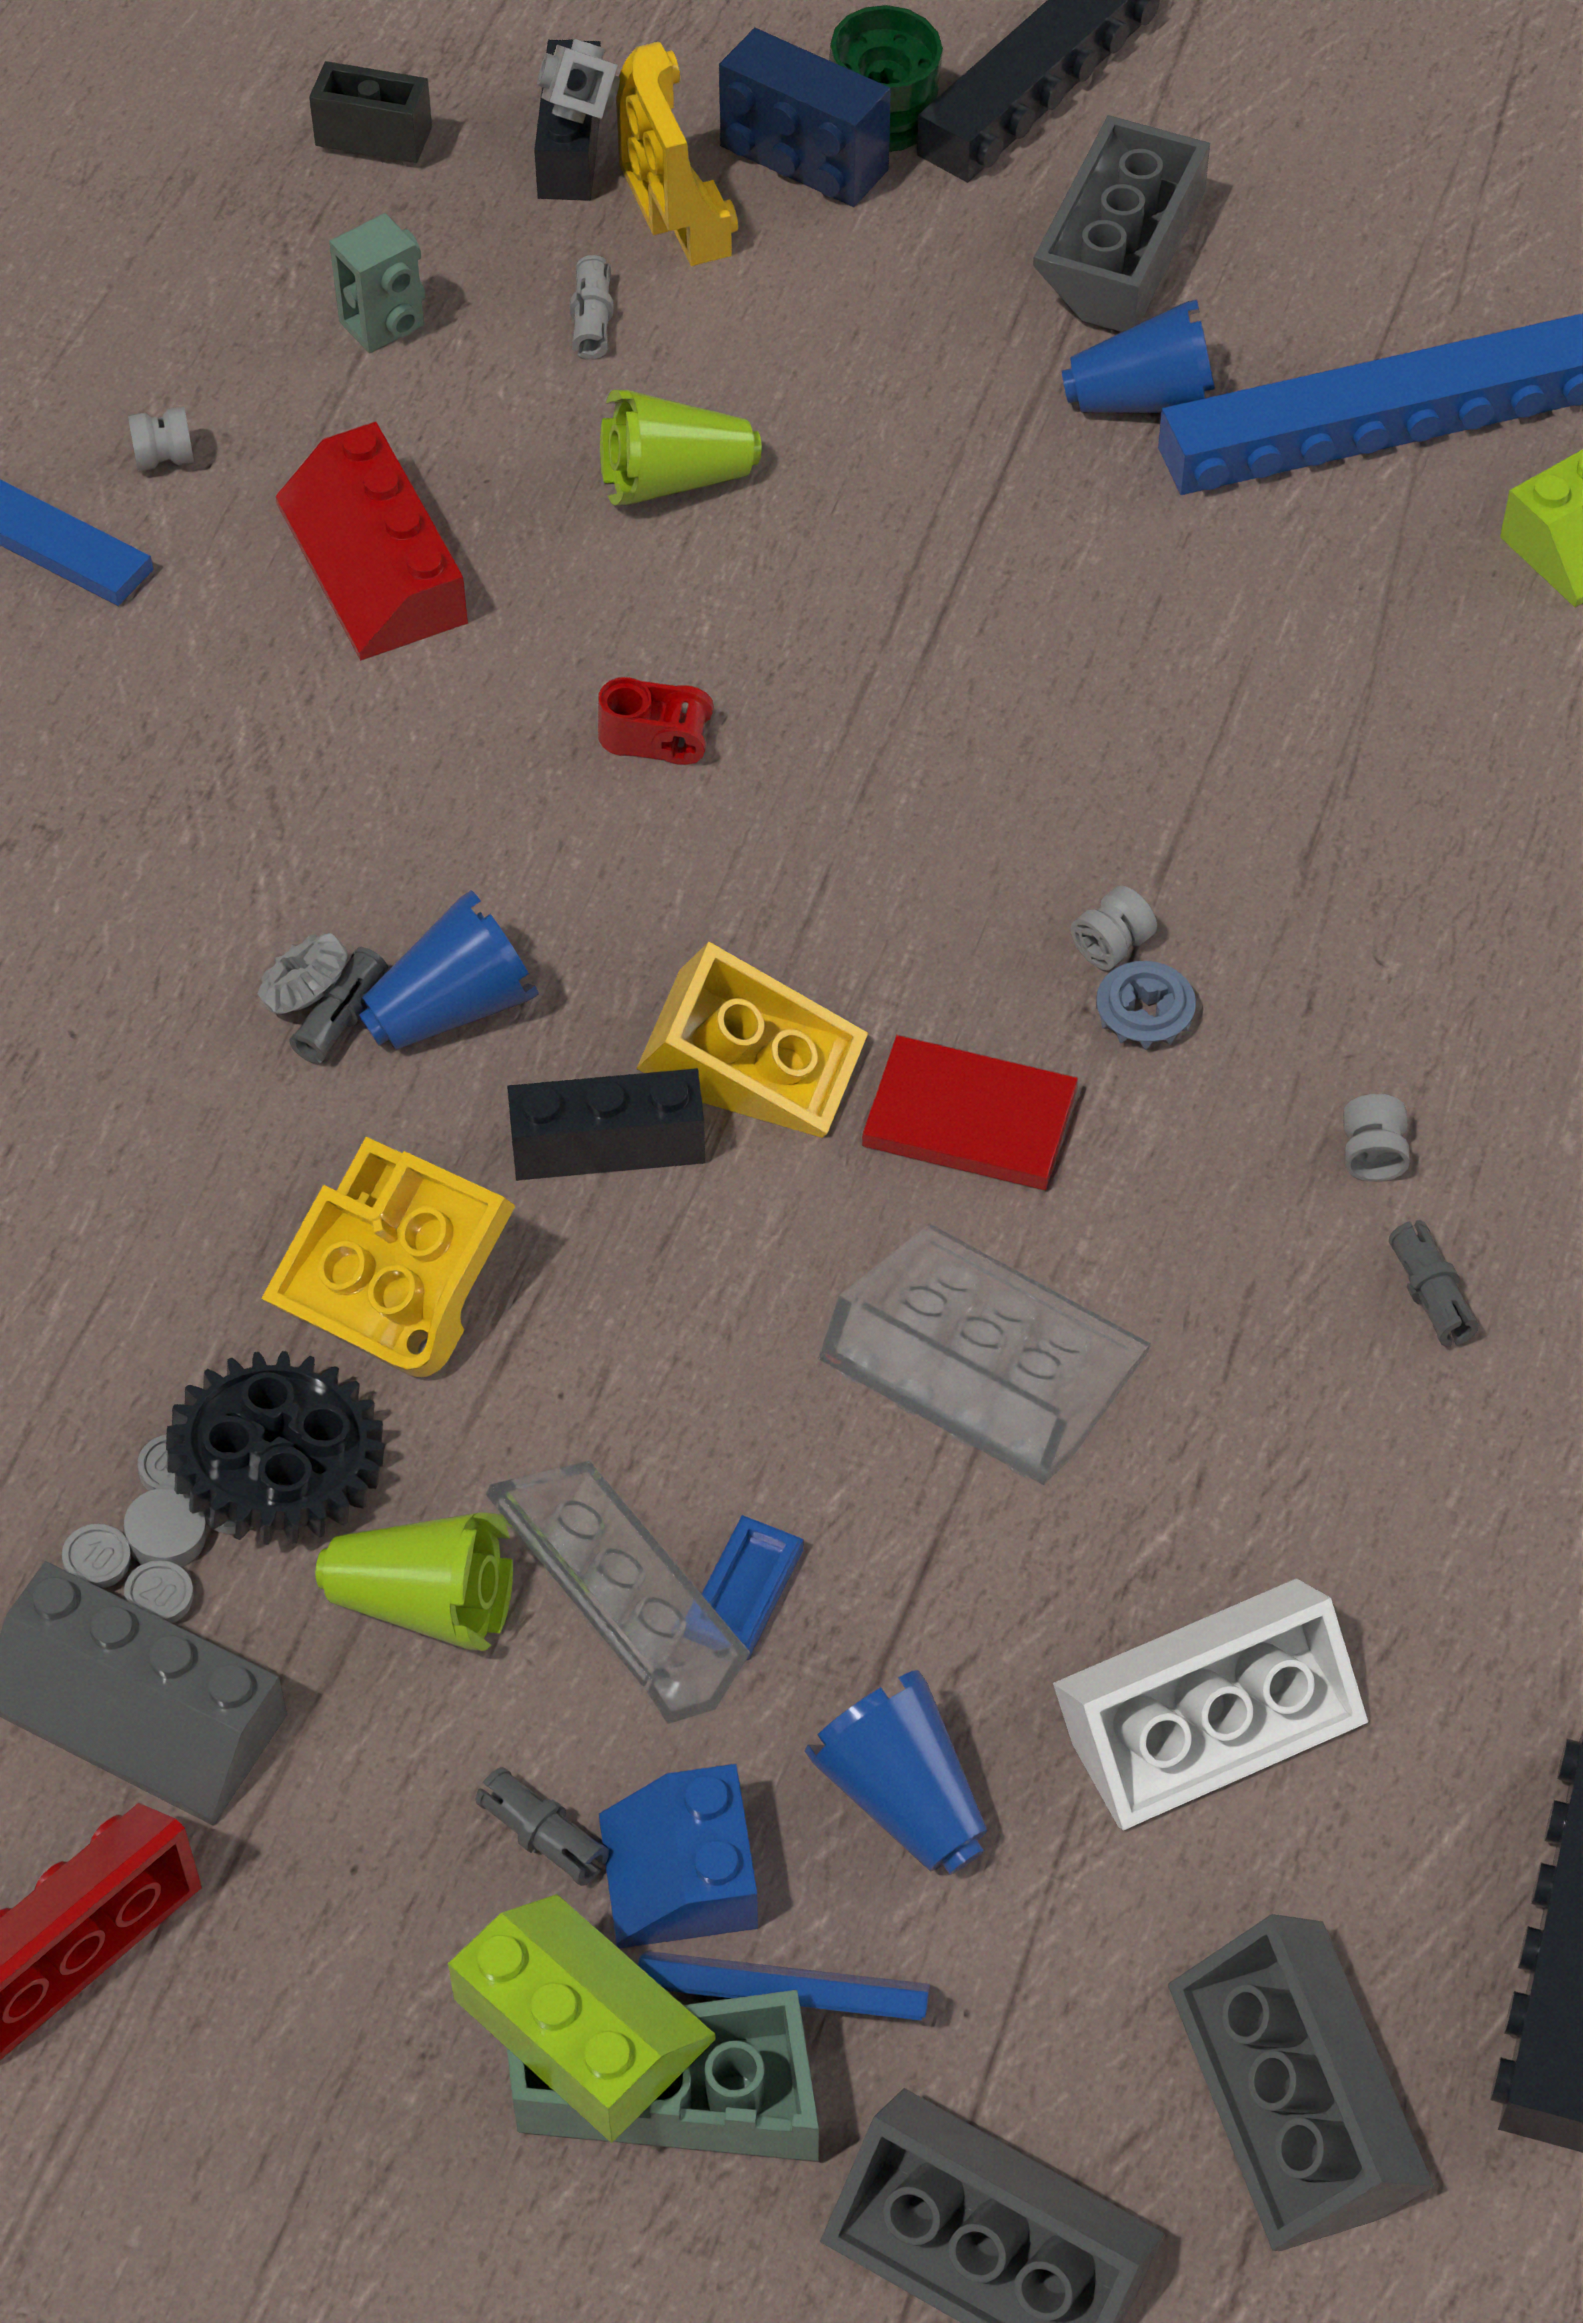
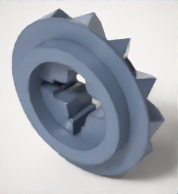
(1153, 984)

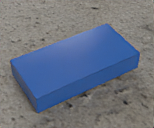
(752, 1577)

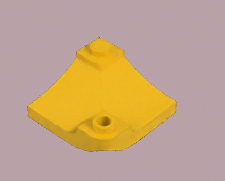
(658, 164)
(391, 1257)

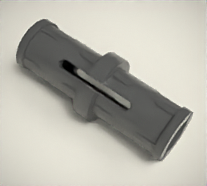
(338, 1006)
(1433, 1283)
(542, 1826)

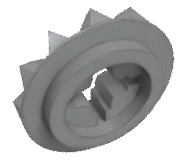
(303, 974)

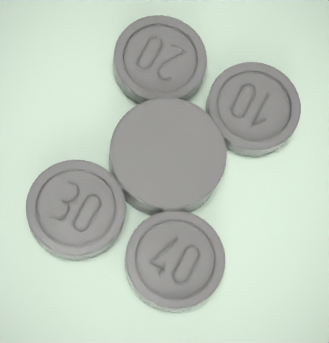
(157, 1535)

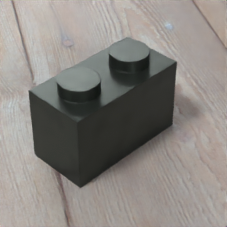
(371, 111)

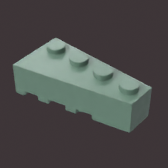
(737, 2097)

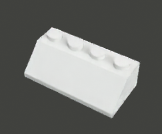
(1212, 1702)

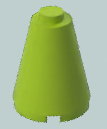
(671, 447)
(425, 1577)

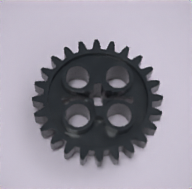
(274, 1429)

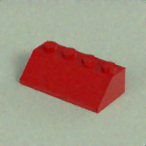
(372, 543)
(89, 1915)

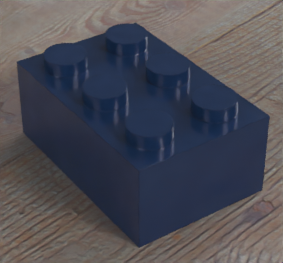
(804, 116)

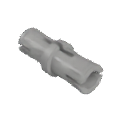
(591, 307)

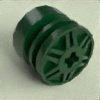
(897, 51)

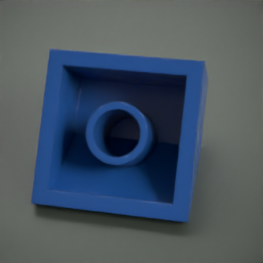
(680, 1859)

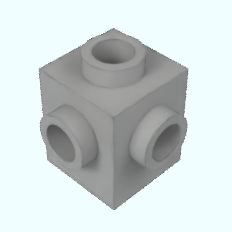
(599, 82)

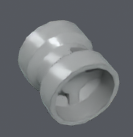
(161, 438)
(1109, 931)
(1376, 1140)

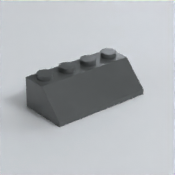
(1123, 221)
(134, 1693)
(1298, 2083)
(984, 2225)

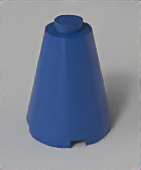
(1143, 367)
(447, 979)
(905, 1773)

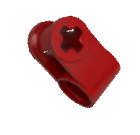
(649, 720)

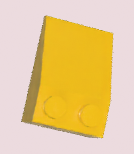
(754, 1043)

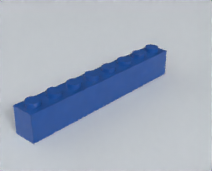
(1373, 405)

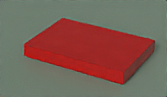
(970, 1112)

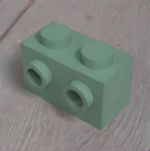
(377, 282)

